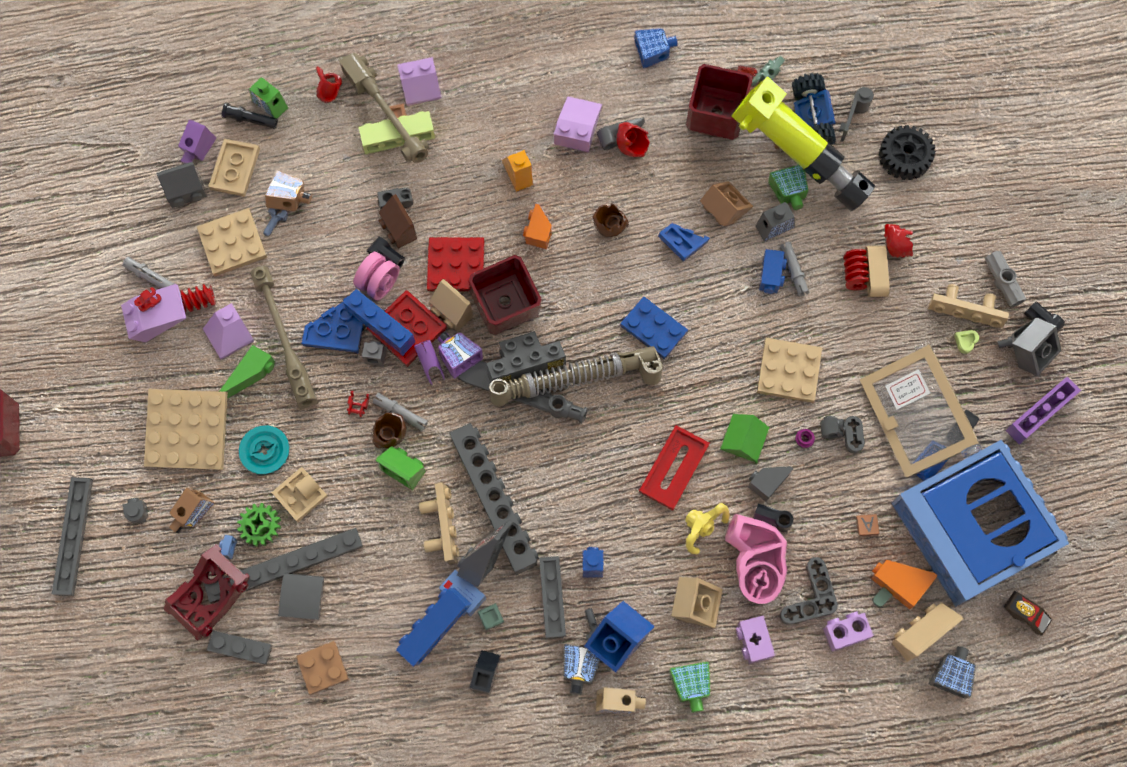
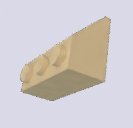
(925, 630)

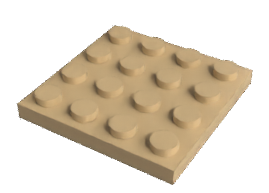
(185, 429)

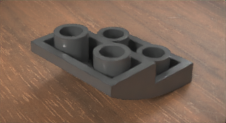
(301, 596)

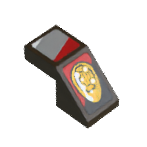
(1029, 612)

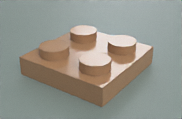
(322, 667)

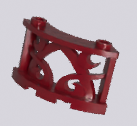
(218, 565)

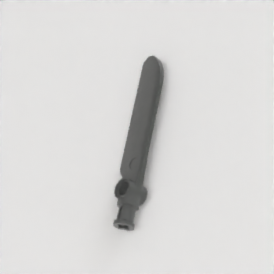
(478, 377)

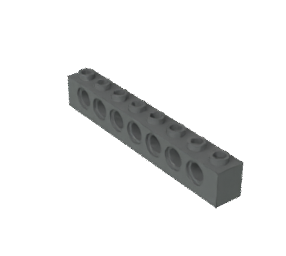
(460, 438)

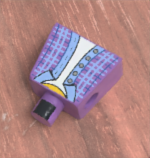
(458, 353)

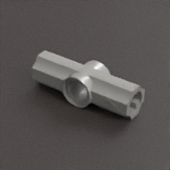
(1009, 288)

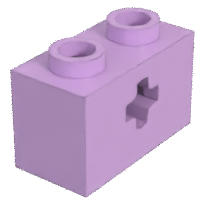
(757, 628)

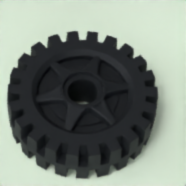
(904, 164)

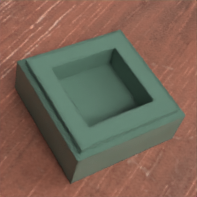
(490, 617)

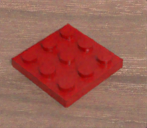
(454, 261)
(416, 319)

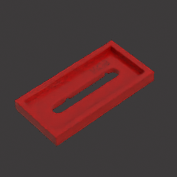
(696, 449)

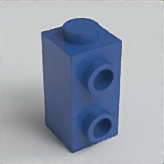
(771, 271)
(593, 563)

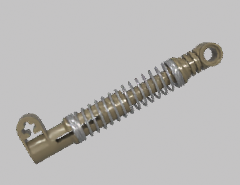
(616, 364)

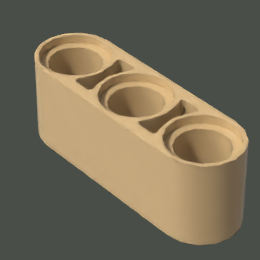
(878, 271)

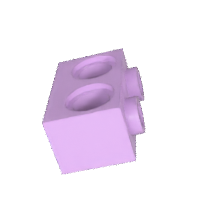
(849, 636)

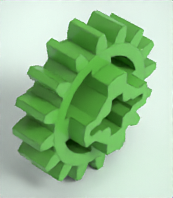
(250, 522)

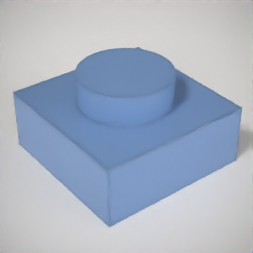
(228, 546)

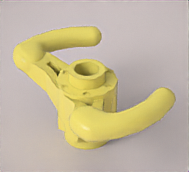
(703, 524)

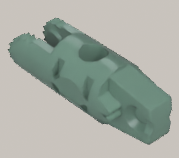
(770, 69)

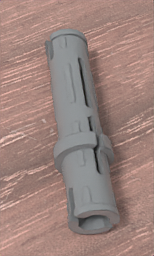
(132, 265)
(797, 275)
(394, 407)

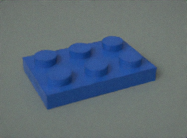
(654, 327)

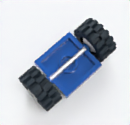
(814, 105)

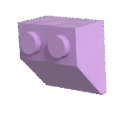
(419, 81)

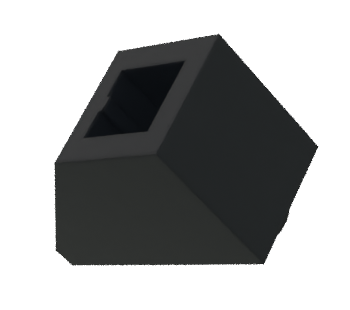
(485, 672)

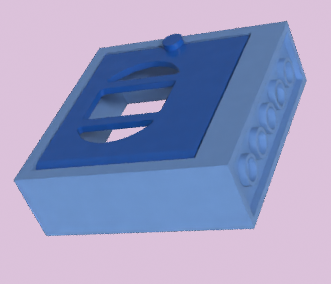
(954, 540)

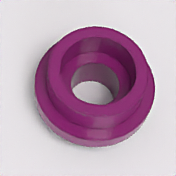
(807, 433)

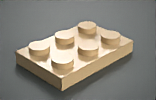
(234, 167)

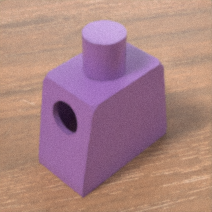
(195, 142)

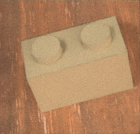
(450, 306)
(697, 602)

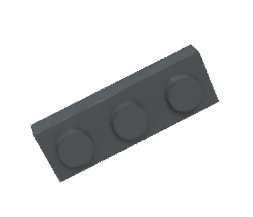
(239, 647)

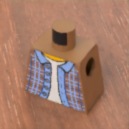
(286, 193)
(189, 509)

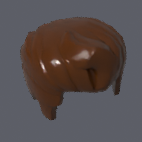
(609, 220)
(388, 430)

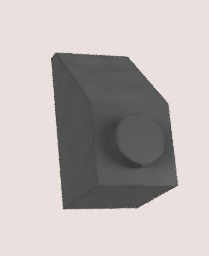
(768, 480)

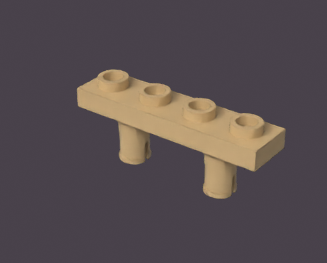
(961, 309)
(448, 531)

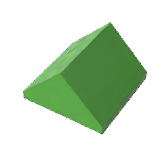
(745, 437)

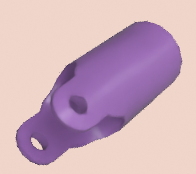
(428, 358)

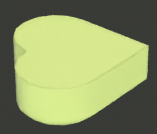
(966, 340)

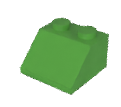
(401, 467)

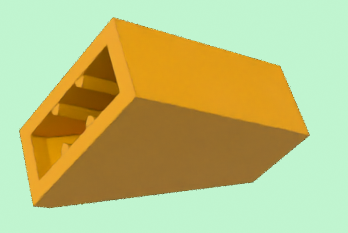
(519, 170)

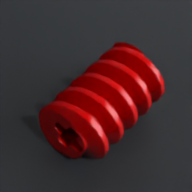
(855, 269)
(196, 298)

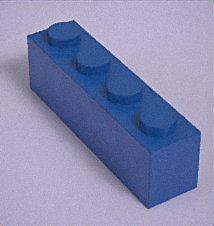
(379, 322)
(433, 626)

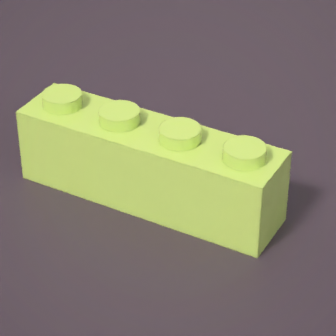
(385, 136)

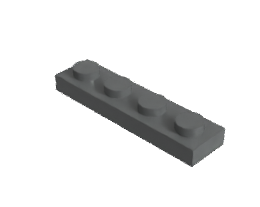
(552, 597)

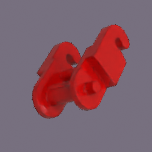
(147, 300)
(364, 405)

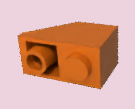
(539, 228)

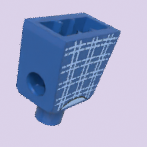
(653, 46)

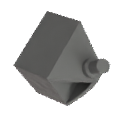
(1034, 345)

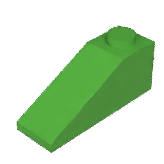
(250, 370)

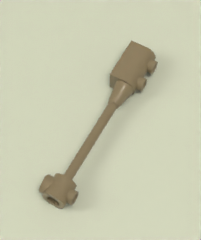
(364, 80)
(295, 369)

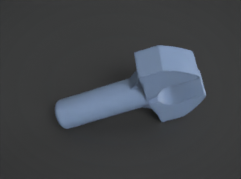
(273, 221)

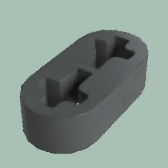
(858, 434)

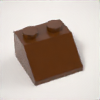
(397, 223)

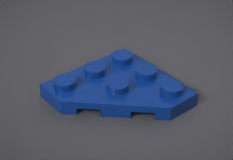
(334, 331)

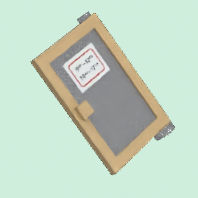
(920, 411)

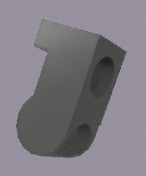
(403, 194)

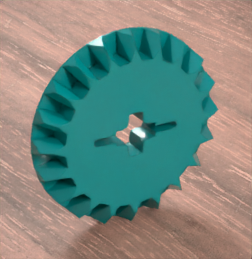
(252, 445)

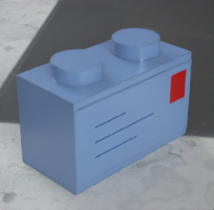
(467, 589)

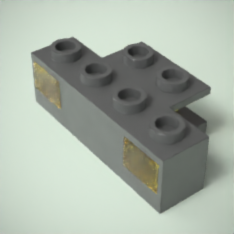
(524, 356)

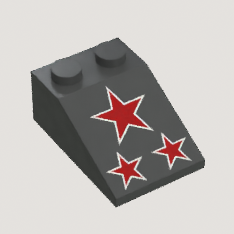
(482, 558)

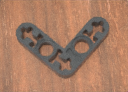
(820, 596)

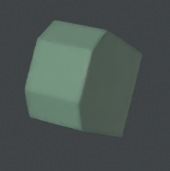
(881, 597)

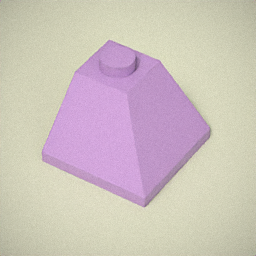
(227, 331)

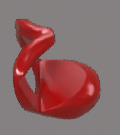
(326, 90)

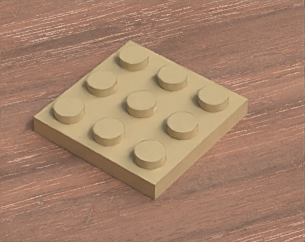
(231, 242)
(789, 370)

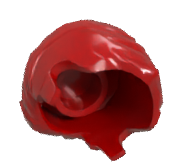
(632, 140)
(896, 241)

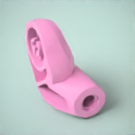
(761, 558)

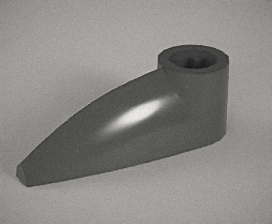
(608, 134)

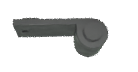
(860, 104)

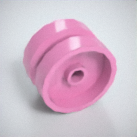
(376, 276)

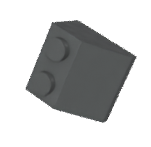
(182, 184)

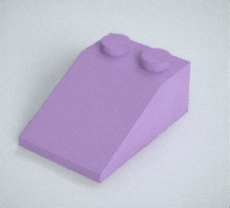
(577, 124)
(154, 321)

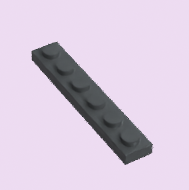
(72, 537)

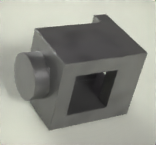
(374, 353)

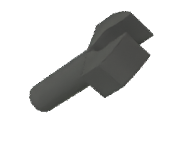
(592, 622)

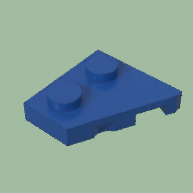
(682, 240)

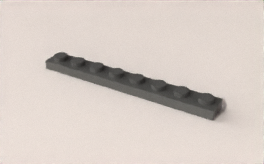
(294, 561)

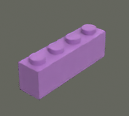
(1043, 410)

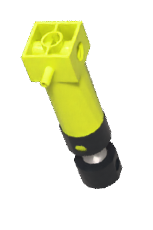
(817, 157)

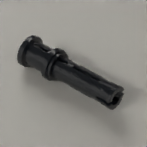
(241, 114)

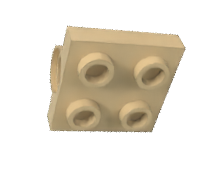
(299, 494)

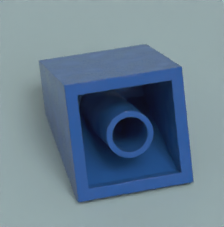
(619, 636)

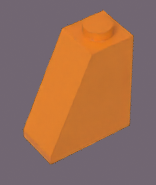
(903, 581)

